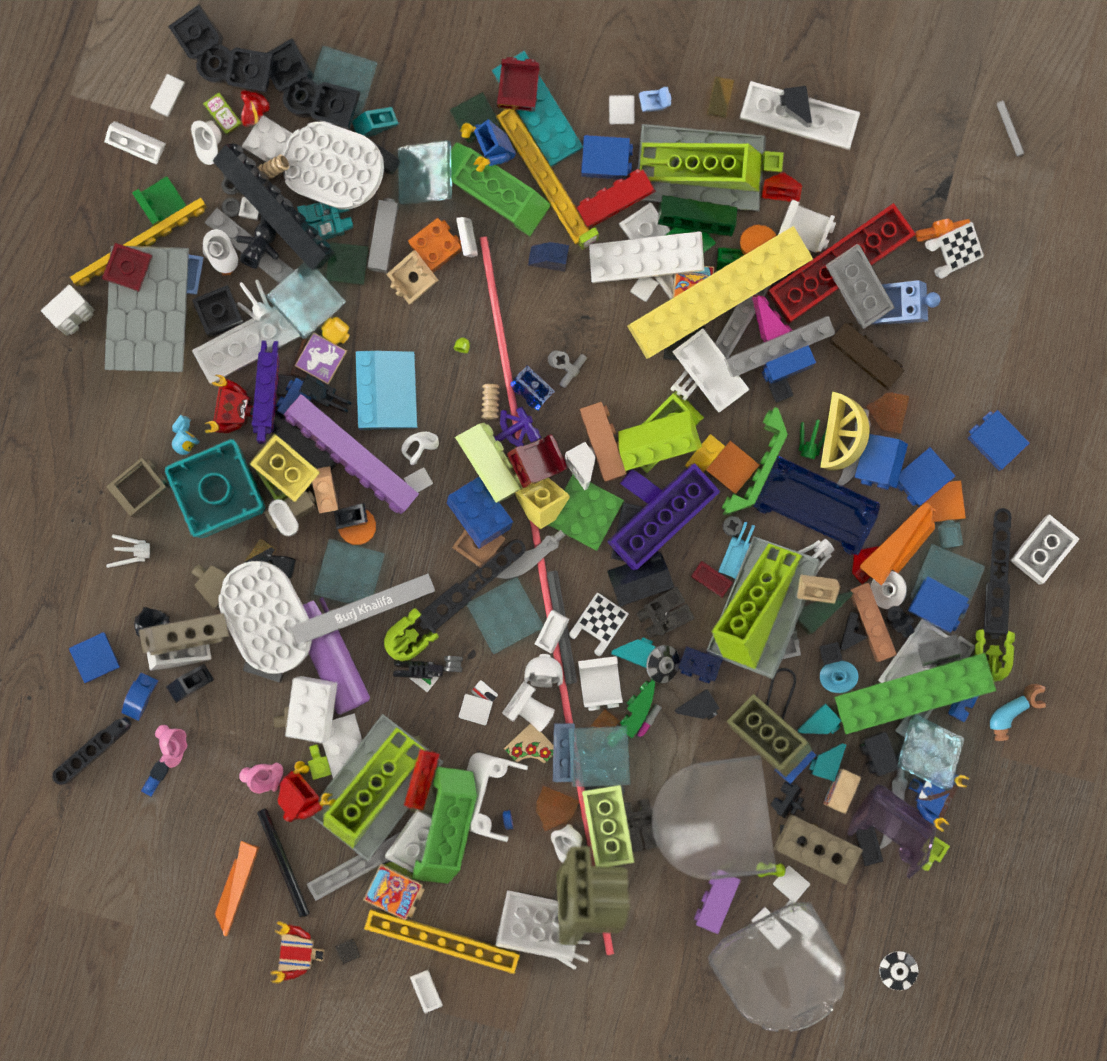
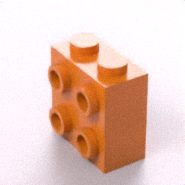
(436, 244)

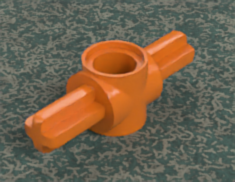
(939, 229)

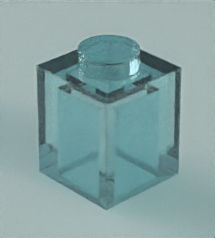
(950, 534)

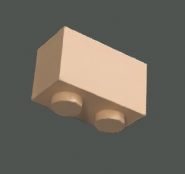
(325, 491)

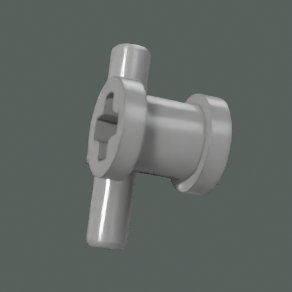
(572, 370)

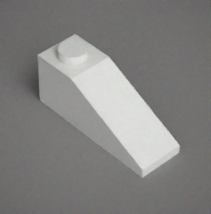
(179, 657)

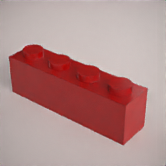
(616, 198)

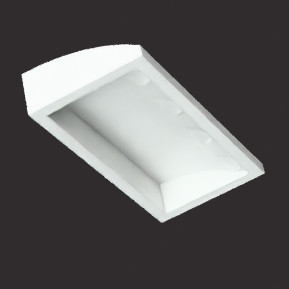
(709, 370)
(908, 659)

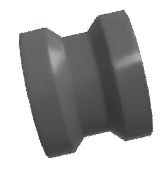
(730, 528)
(453, 664)

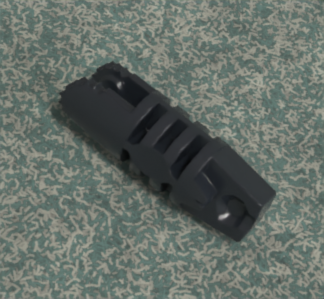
(418, 669)

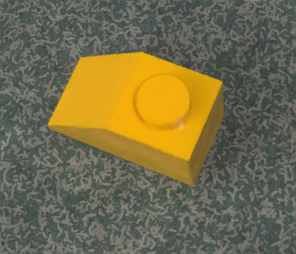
(706, 454)

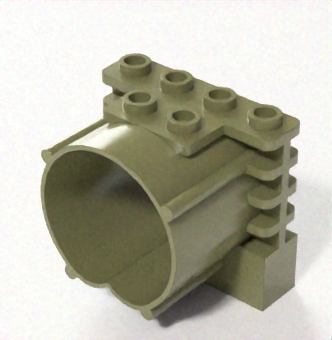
(589, 897)

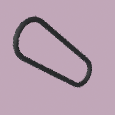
(791, 692)

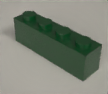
(697, 215)

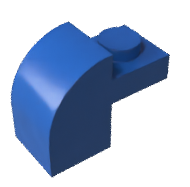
(138, 696)

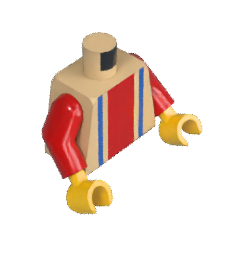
(295, 953)

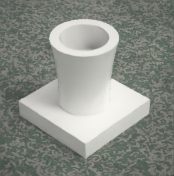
(528, 708)

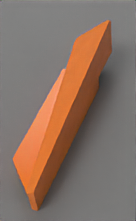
(900, 545)
(236, 886)

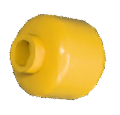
(335, 330)

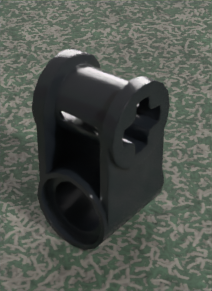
(284, 563)

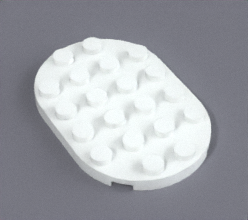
(333, 165)
(258, 613)

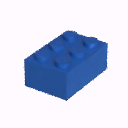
(479, 512)

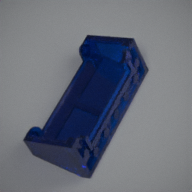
(818, 504)

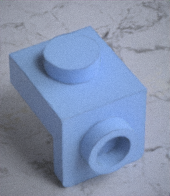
(655, 99)

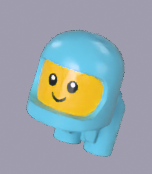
(184, 440)

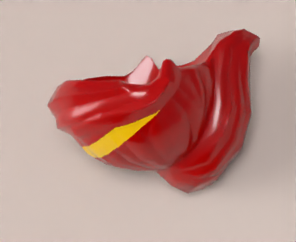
(254, 107)

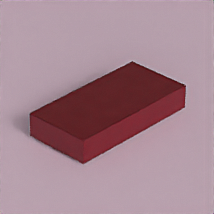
(711, 579)

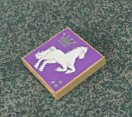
(321, 358)

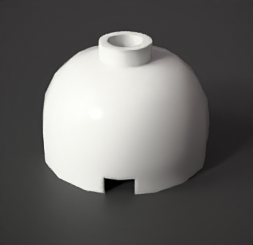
(544, 671)

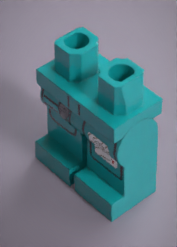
(326, 220)

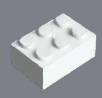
(68, 310)
(1044, 549)
(311, 709)

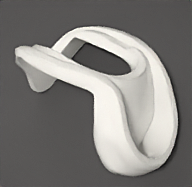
(426, 440)

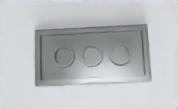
(860, 286)

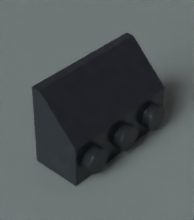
(641, 583)

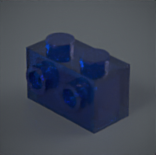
(532, 388)
(699, 664)

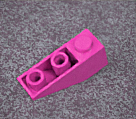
(768, 320)

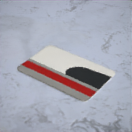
(483, 691)

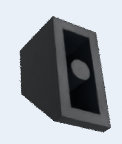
(797, 104)
(189, 683)
(699, 706)

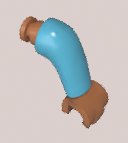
(1003, 716)

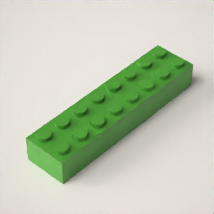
(915, 693)

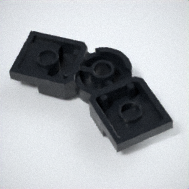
(204, 42)
(323, 101)

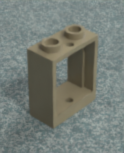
(123, 500)
(299, 508)

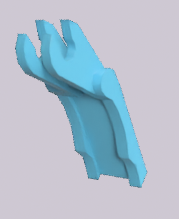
(735, 553)

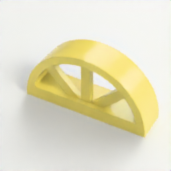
(834, 431)

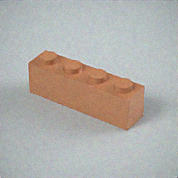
(603, 441)
(872, 622)

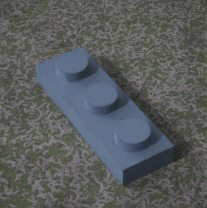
(561, 753)

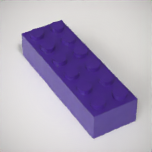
(663, 516)

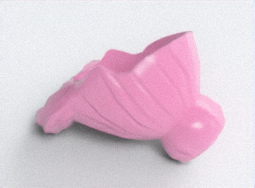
(172, 744)
(262, 777)

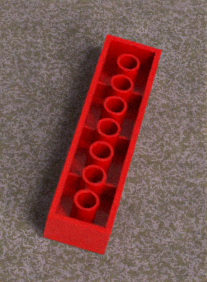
(814, 282)

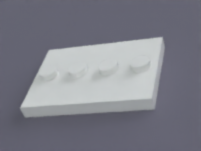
(532, 926)

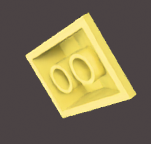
(284, 467)

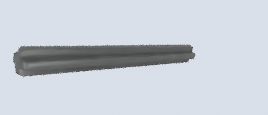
(564, 642)

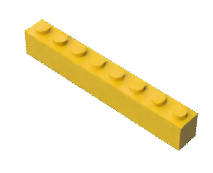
(442, 941)

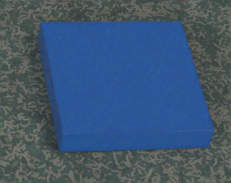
(94, 657)

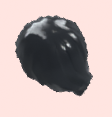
(150, 618)

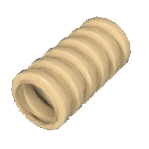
(275, 166)
(490, 401)

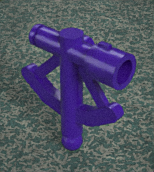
(524, 423)

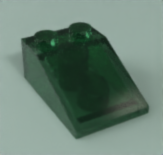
(817, 613)

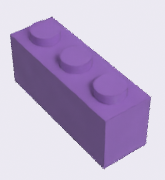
(716, 903)

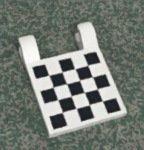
(958, 248)
(600, 620)

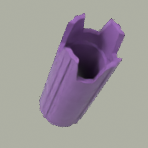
(336, 665)

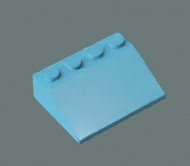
(386, 390)

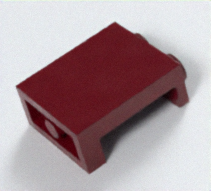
(518, 84)
(537, 461)

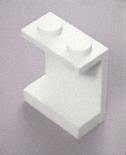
(810, 226)
(600, 683)

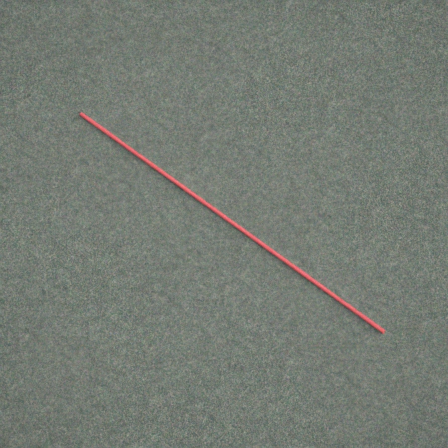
(535, 530)

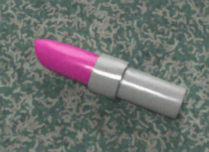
(649, 720)

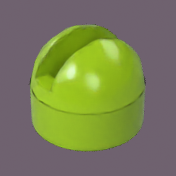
(462, 345)

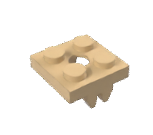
(400, 277)

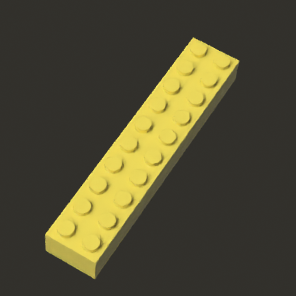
(720, 292)

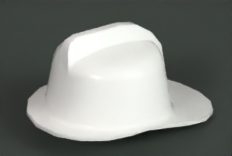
(206, 139)
(220, 251)
(564, 839)

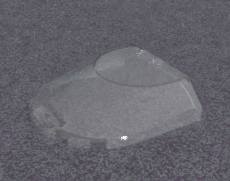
(716, 820)
(781, 969)

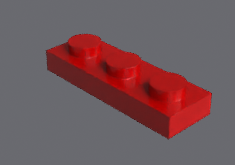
(421, 779)

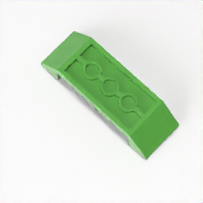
(498, 190)
(774, 424)
(448, 826)

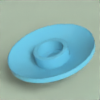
(839, 670)

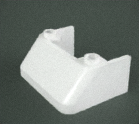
(483, 767)

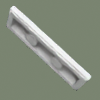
(134, 142)

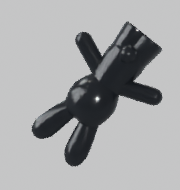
(258, 244)

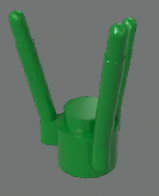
(809, 449)

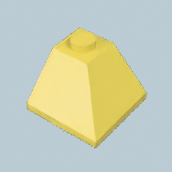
(542, 502)

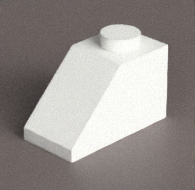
(581, 463)

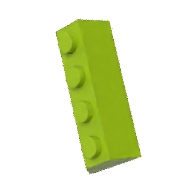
(658, 440)

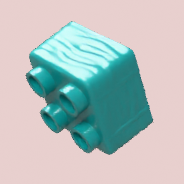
(215, 489)

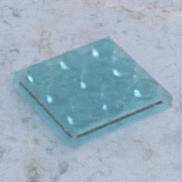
(345, 71)
(425, 172)
(305, 299)
(950, 570)
(348, 572)
(505, 615)
(931, 752)
(599, 756)

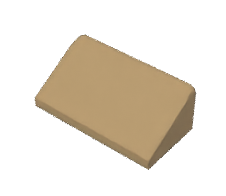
(818, 589)

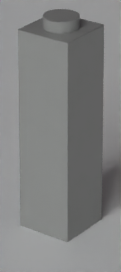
(383, 235)

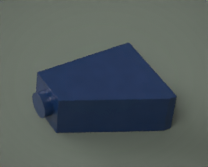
(549, 256)

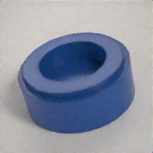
(507, 818)

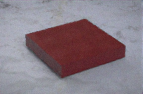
(127, 267)

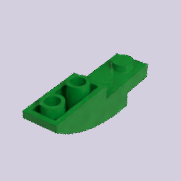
(639, 707)

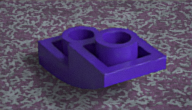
(640, 486)

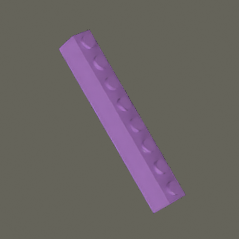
(350, 454)

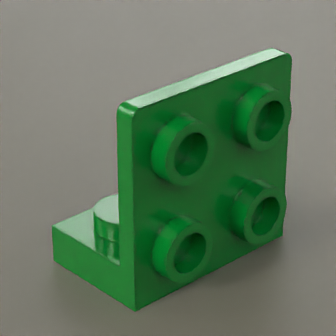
(159, 200)

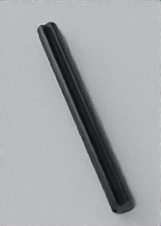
(283, 863)

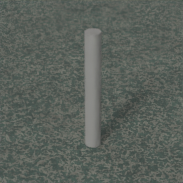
(1010, 128)

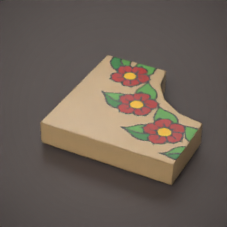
(530, 744)

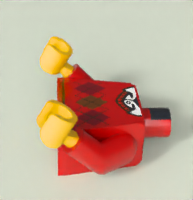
(231, 407)
(298, 797)

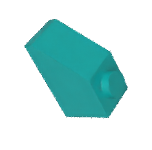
(375, 121)
(635, 651)
(821, 722)
(828, 763)

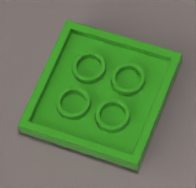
(587, 513)

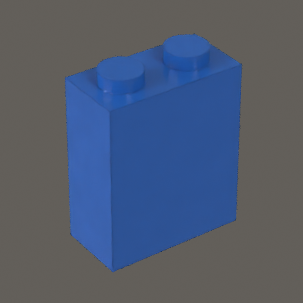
(606, 157)
(788, 365)
(997, 439)
(881, 462)
(924, 477)
(938, 605)

